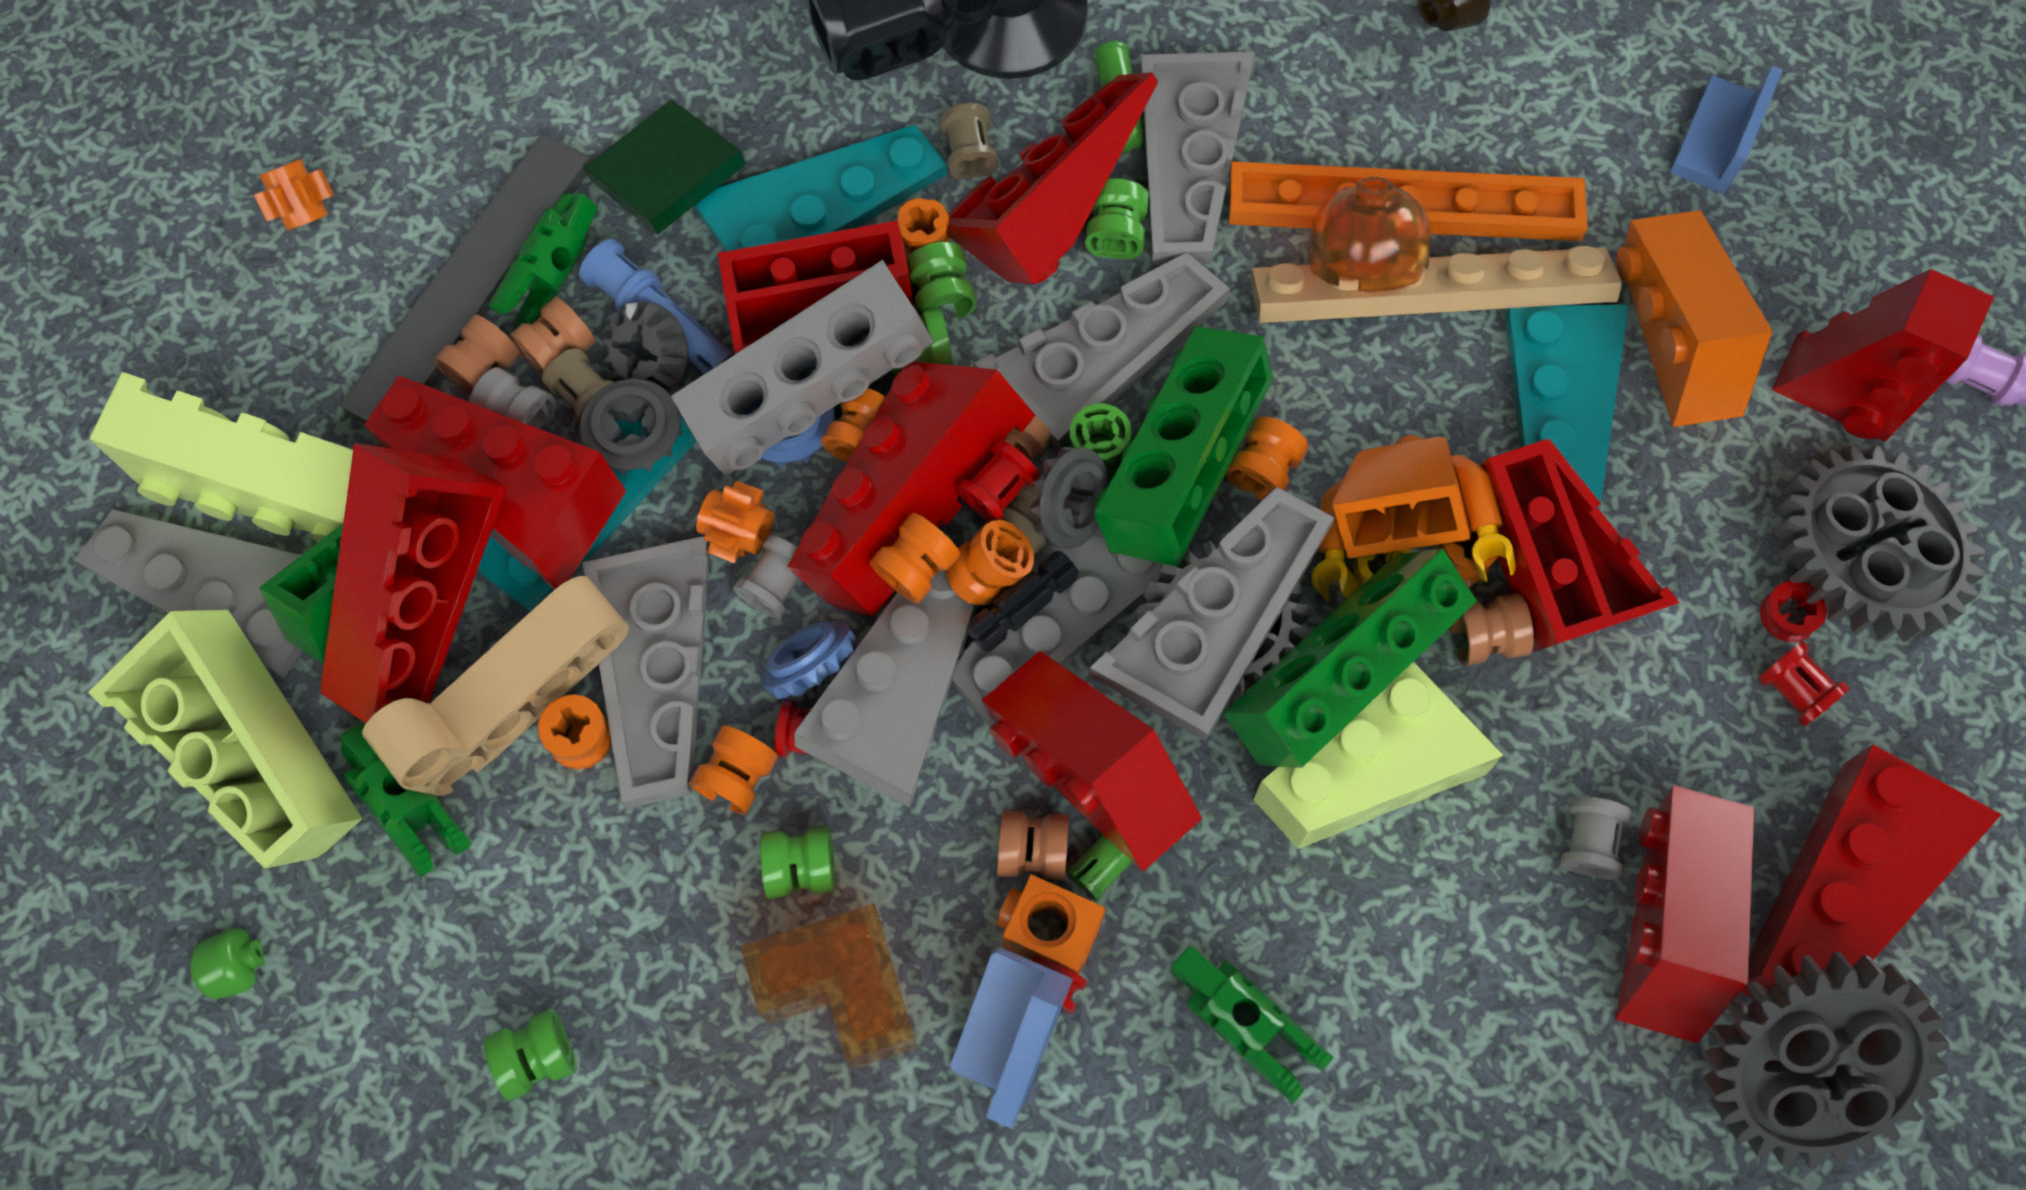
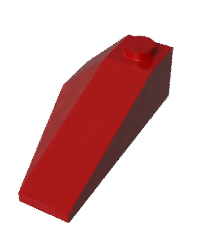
(1043, 204)

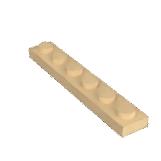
(1447, 285)

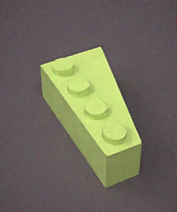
(221, 464)
(230, 735)

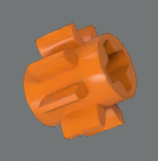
(293, 194)
(735, 521)

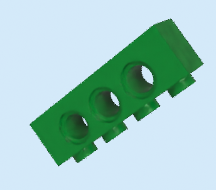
(1184, 446)
(1349, 658)

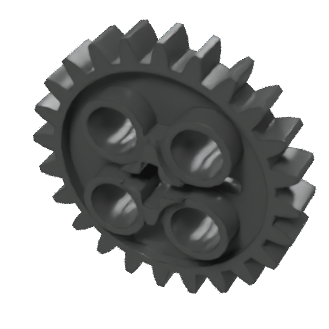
(1899, 583)
(1825, 1060)

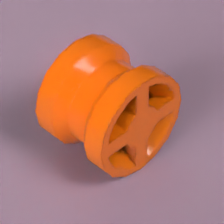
(584, 744)

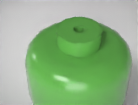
(225, 963)

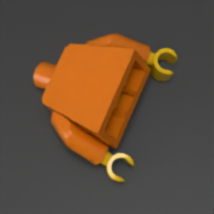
(1408, 500)

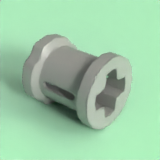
(770, 579)
(1596, 837)

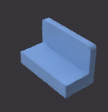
(1723, 131)
(1010, 1030)

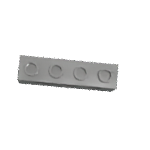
(770, 368)

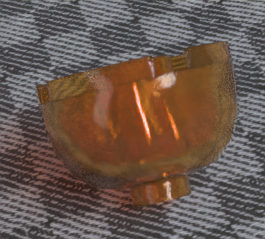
(1370, 236)

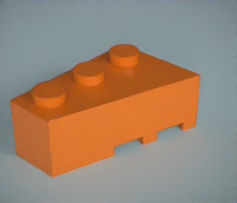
(1693, 316)

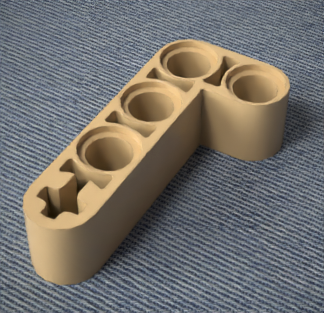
(500, 693)

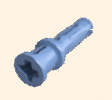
(626, 283)

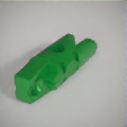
(545, 258)
(398, 809)
(1226, 989)

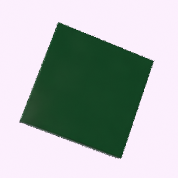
(665, 166)

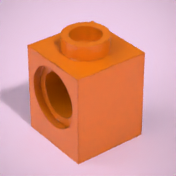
(1080, 914)

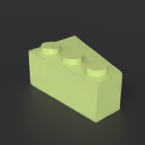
(1387, 757)

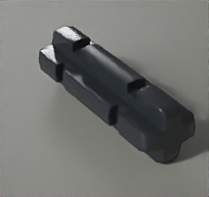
(1022, 601)

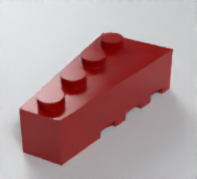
(910, 459)
(555, 487)
(403, 573)
(1867, 864)

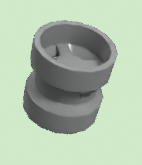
(503, 394)

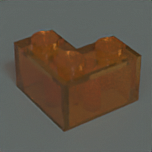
(837, 965)

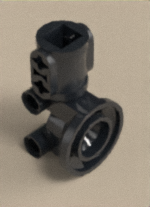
(982, 35)

